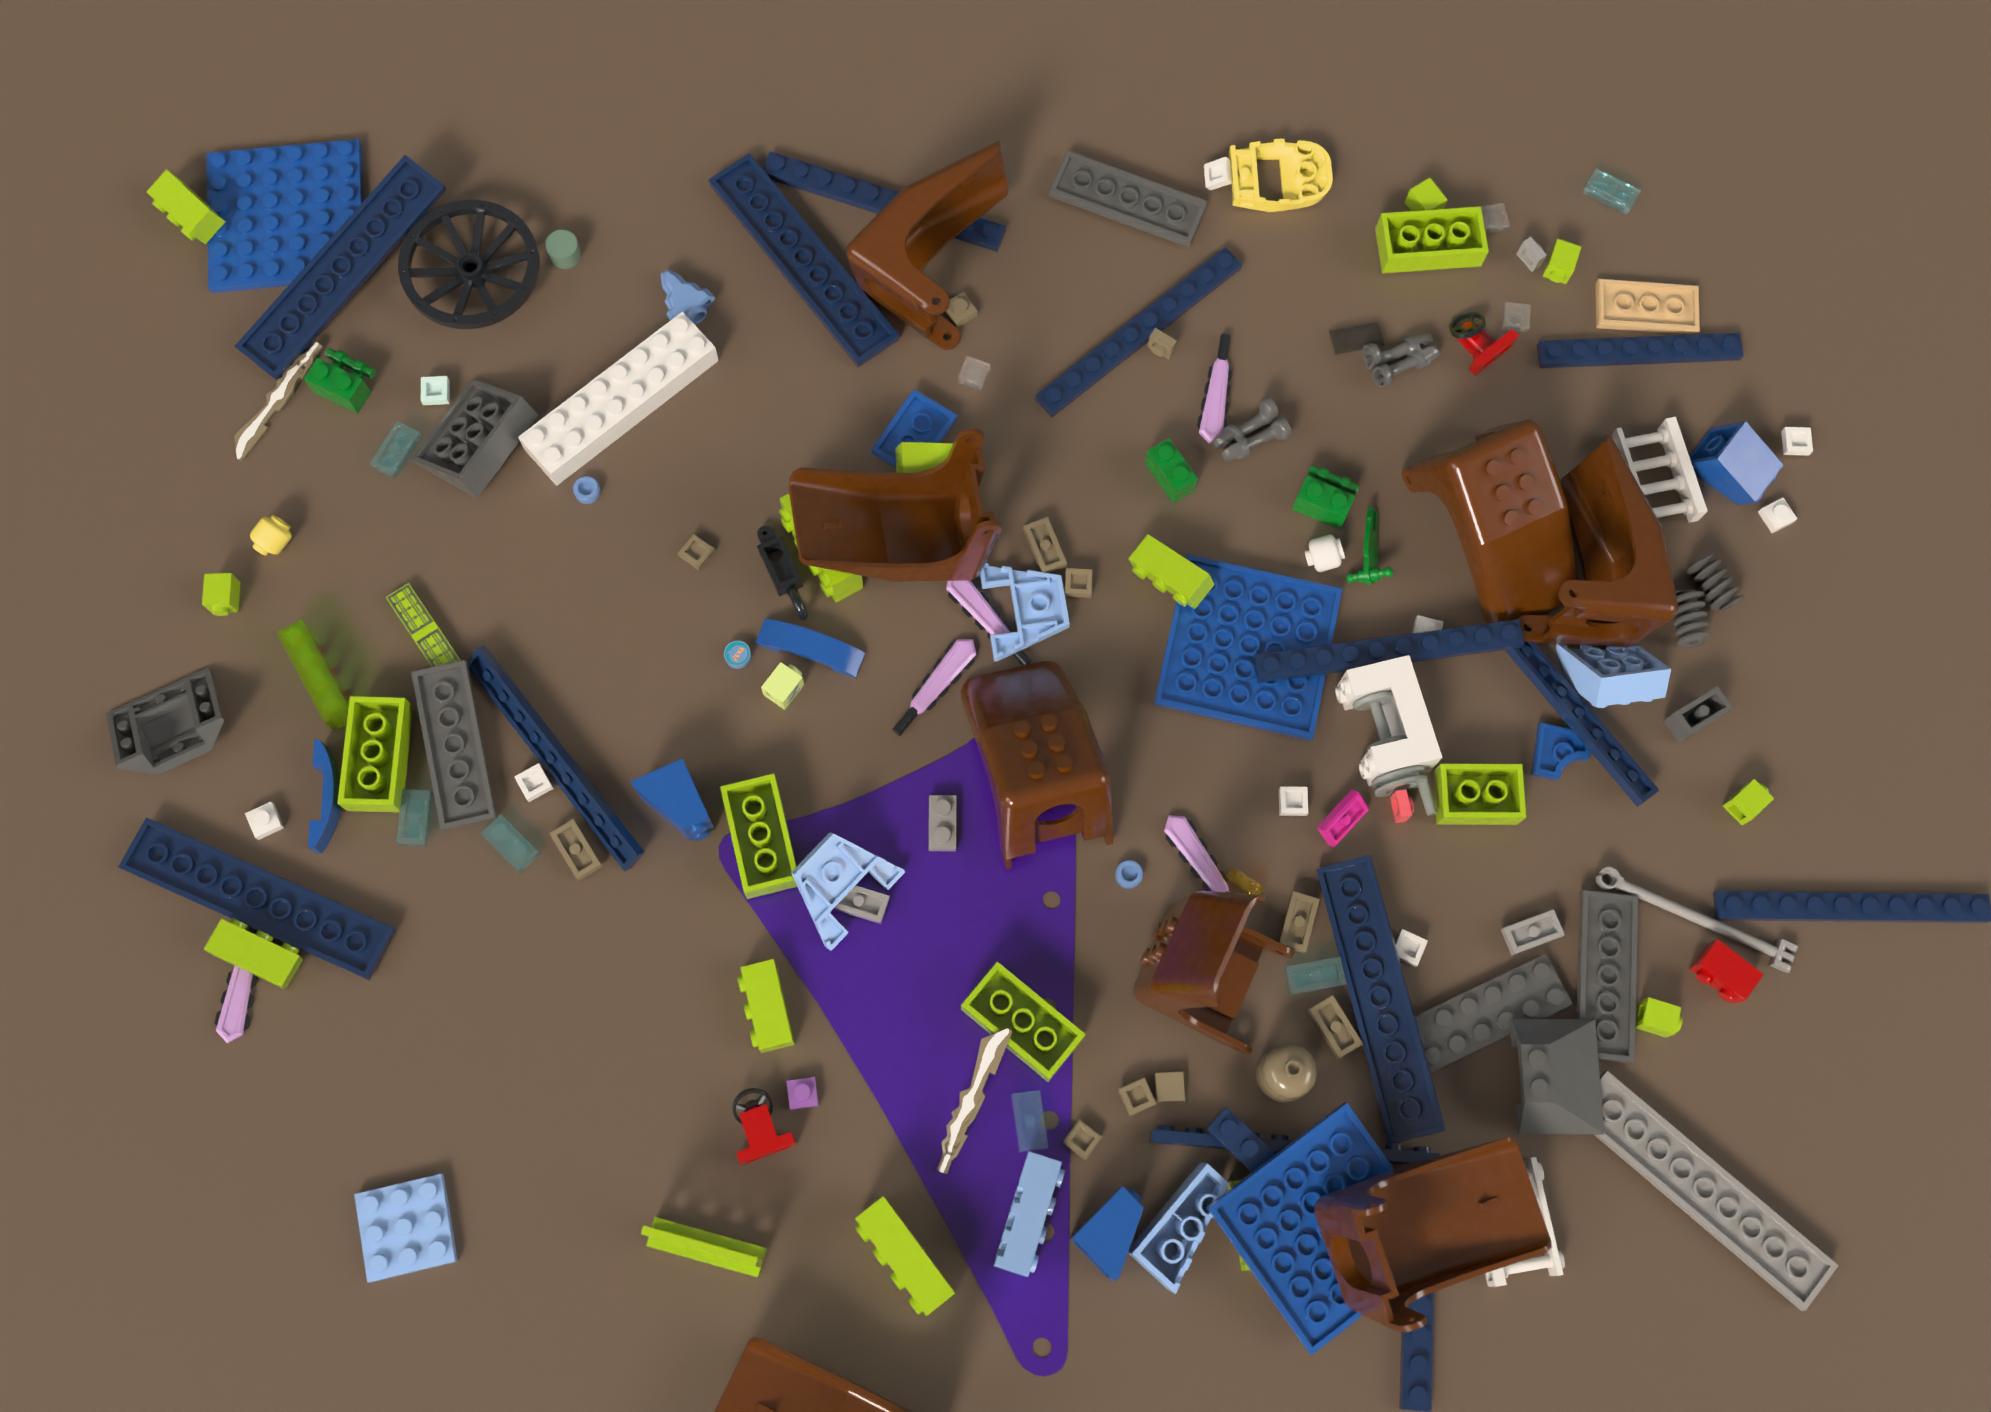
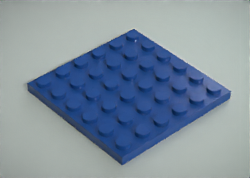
(278, 209)
(1245, 614)
(1276, 1228)

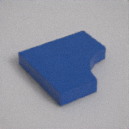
(1555, 749)

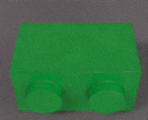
(1171, 470)

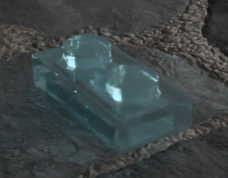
(1611, 191)
(395, 450)
(414, 818)
(510, 843)
(1315, 976)
(1029, 1121)

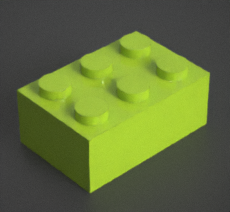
(1479, 794)

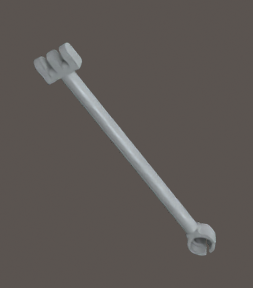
(1777, 952)

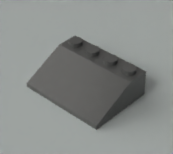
(475, 437)

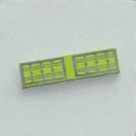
(422, 627)

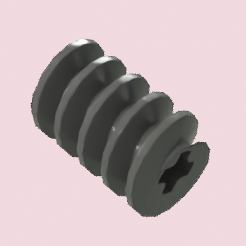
(1714, 584)
(1689, 619)

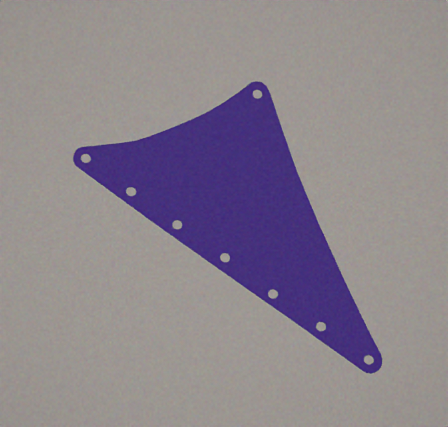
(899, 999)

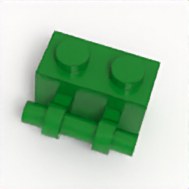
(339, 385)
(1323, 500)

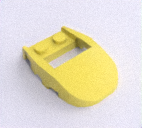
(1303, 174)

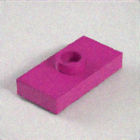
(1342, 818)

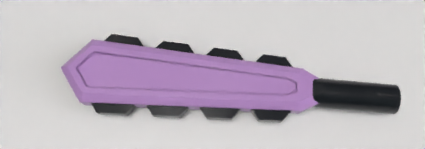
(1217, 390)
(976, 605)
(947, 671)
(1192, 850)
(236, 1001)

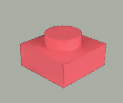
(1401, 805)

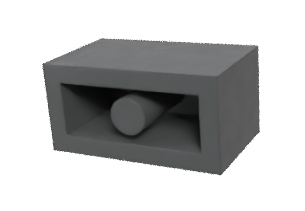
(1698, 714)

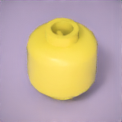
(270, 535)

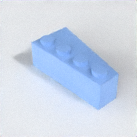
(1028, 1213)
(1174, 1233)

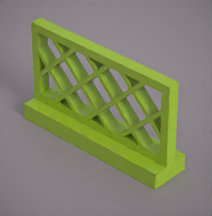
(705, 1246)

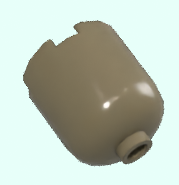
(1286, 1073)

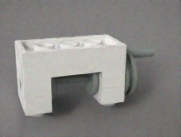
(1412, 747)

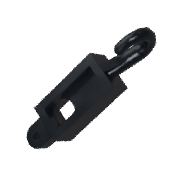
(782, 572)

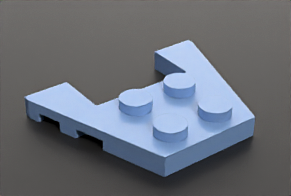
(1037, 607)
(829, 876)

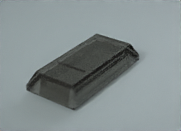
(1355, 337)

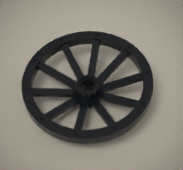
(467, 262)

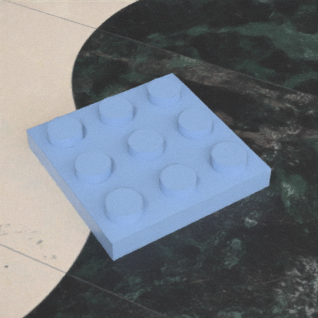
(405, 1228)

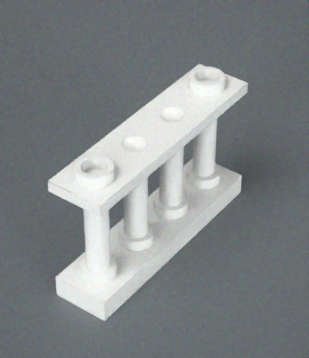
(1679, 462)
(1553, 1258)

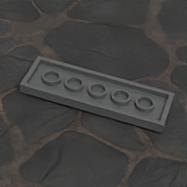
(1128, 198)
(454, 745)
(1609, 971)
(1485, 1011)

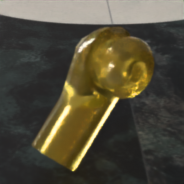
(1244, 881)

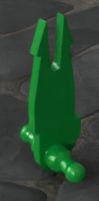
(1371, 570)

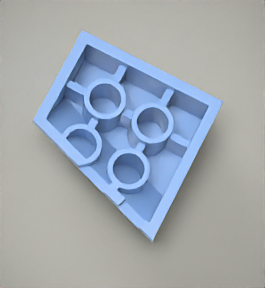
(1614, 674)

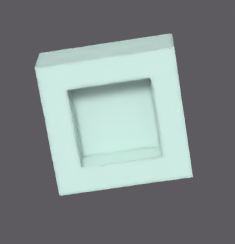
(435, 390)

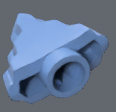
(685, 297)

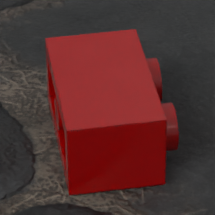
(1726, 972)

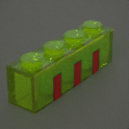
(316, 673)

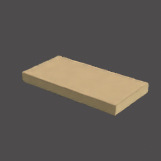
(1647, 306)

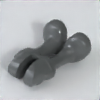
(1412, 347)
(1241, 449)

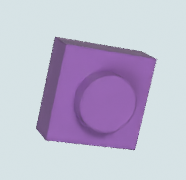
(802, 1093)

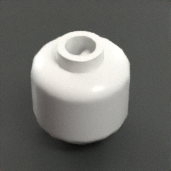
(1325, 553)

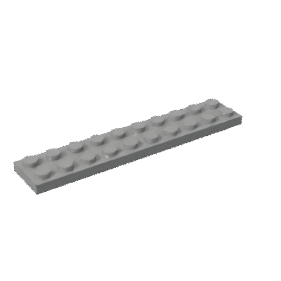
(1712, 1196)

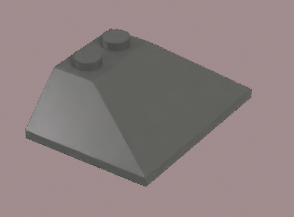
(167, 725)
(1558, 1077)

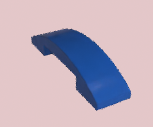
(810, 645)
(322, 830)

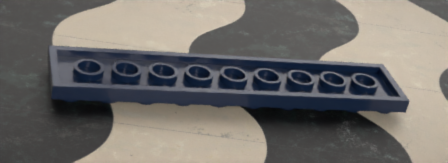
(804, 260)
(340, 267)
(257, 898)
(1381, 1000)

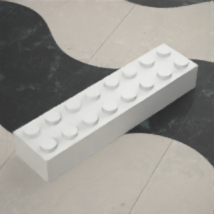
(619, 398)

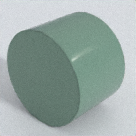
(563, 249)

